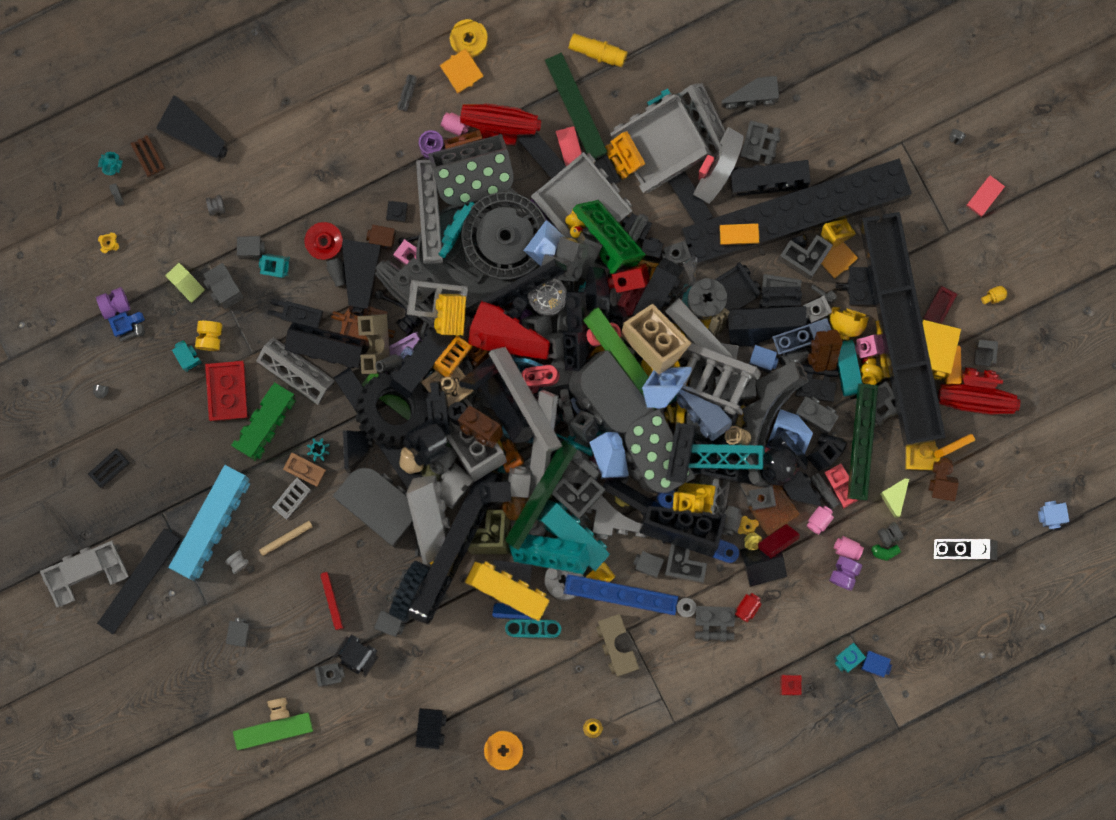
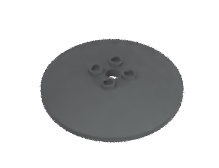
(456, 267)

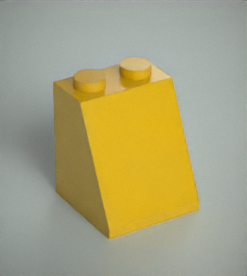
(941, 346)

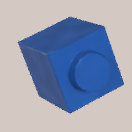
(876, 664)

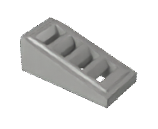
(286, 494)

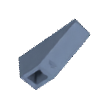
(799, 337)
(706, 414)

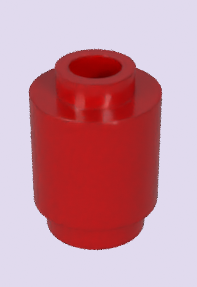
(748, 607)

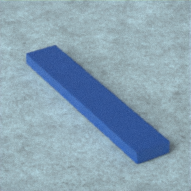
(620, 594)

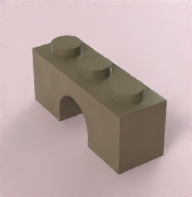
(376, 330)
(620, 662)

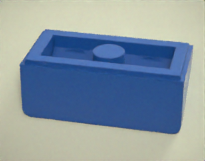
(505, 611)

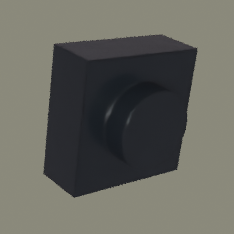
(396, 211)

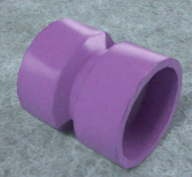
(430, 142)
(113, 303)
(845, 573)

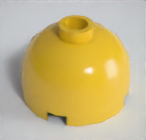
(848, 322)

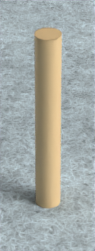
(285, 538)

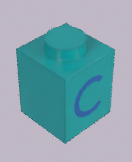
(849, 658)

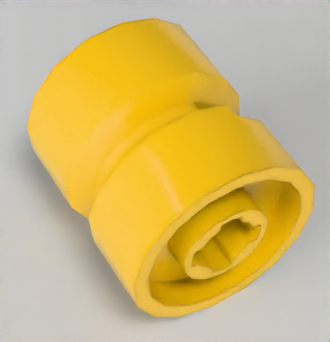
(208, 335)

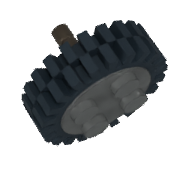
(408, 588)

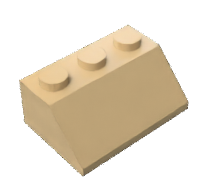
(655, 338)

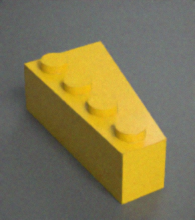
(506, 590)

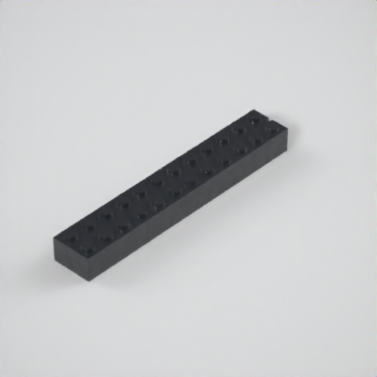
(802, 210)
(902, 329)

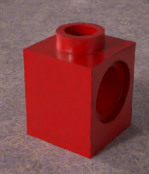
(791, 685)

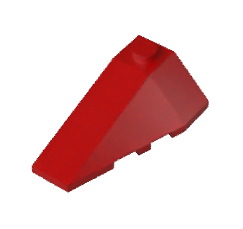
(496, 330)

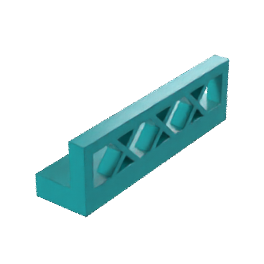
(728, 450)

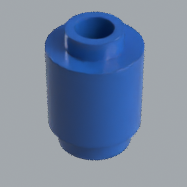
(661, 499)

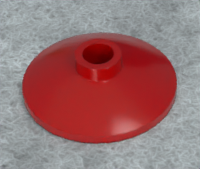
(319, 232)

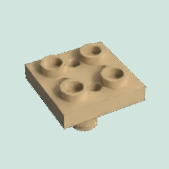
(449, 385)

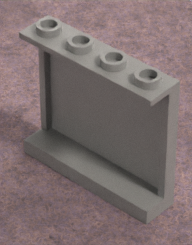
(665, 141)
(579, 184)

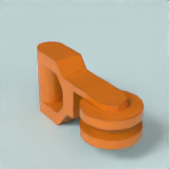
(511, 454)

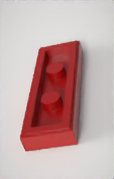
(331, 599)

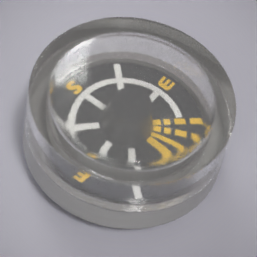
(549, 298)

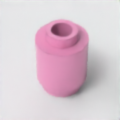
(452, 124)
(820, 519)
(848, 548)

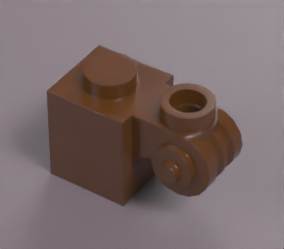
(943, 486)

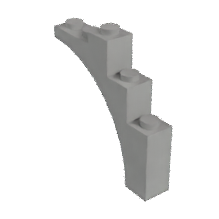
(606, 516)

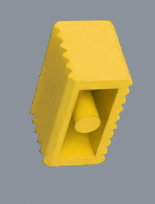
(450, 314)

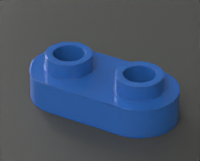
(721, 555)

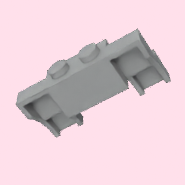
(81, 567)

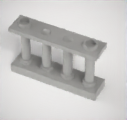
(729, 366)

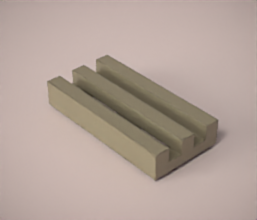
(718, 322)

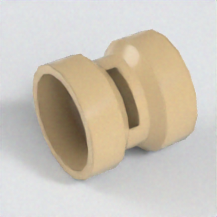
(742, 436)
(278, 713)

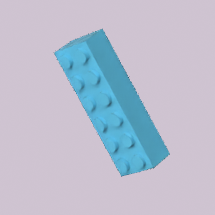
(209, 523)

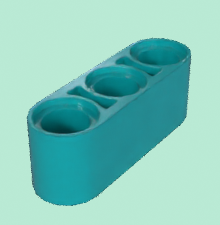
(848, 369)
(523, 631)

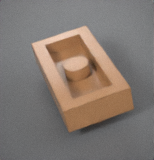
(304, 469)

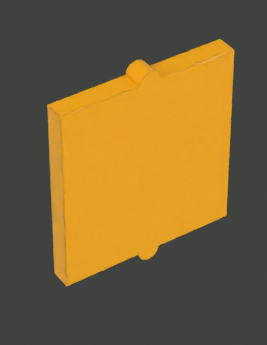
(461, 70)
(839, 260)

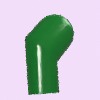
(885, 554)

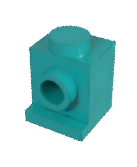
(267, 267)
(185, 356)

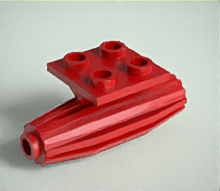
(498, 120)
(978, 394)

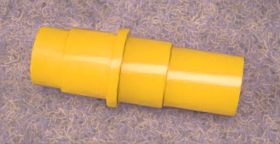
(598, 50)

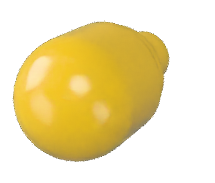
(995, 295)

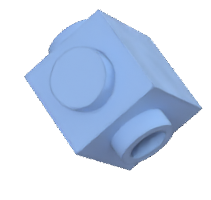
(1053, 514)

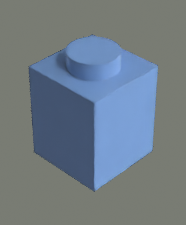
(764, 359)

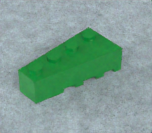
(264, 422)

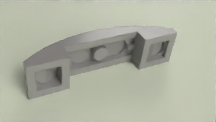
(722, 166)

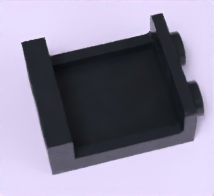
(739, 287)

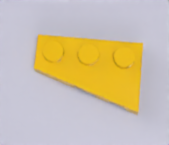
(920, 456)

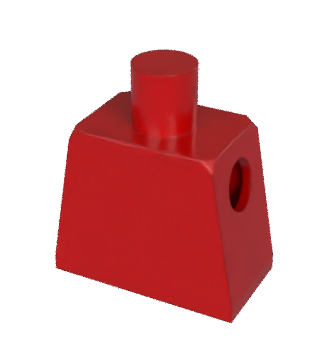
(636, 277)

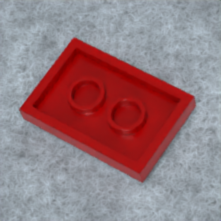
(226, 391)

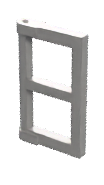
(413, 293)

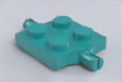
(453, 231)

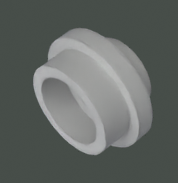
(686, 613)

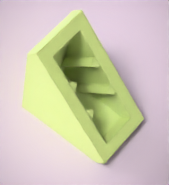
(185, 282)
(895, 497)

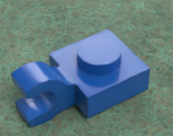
(123, 323)

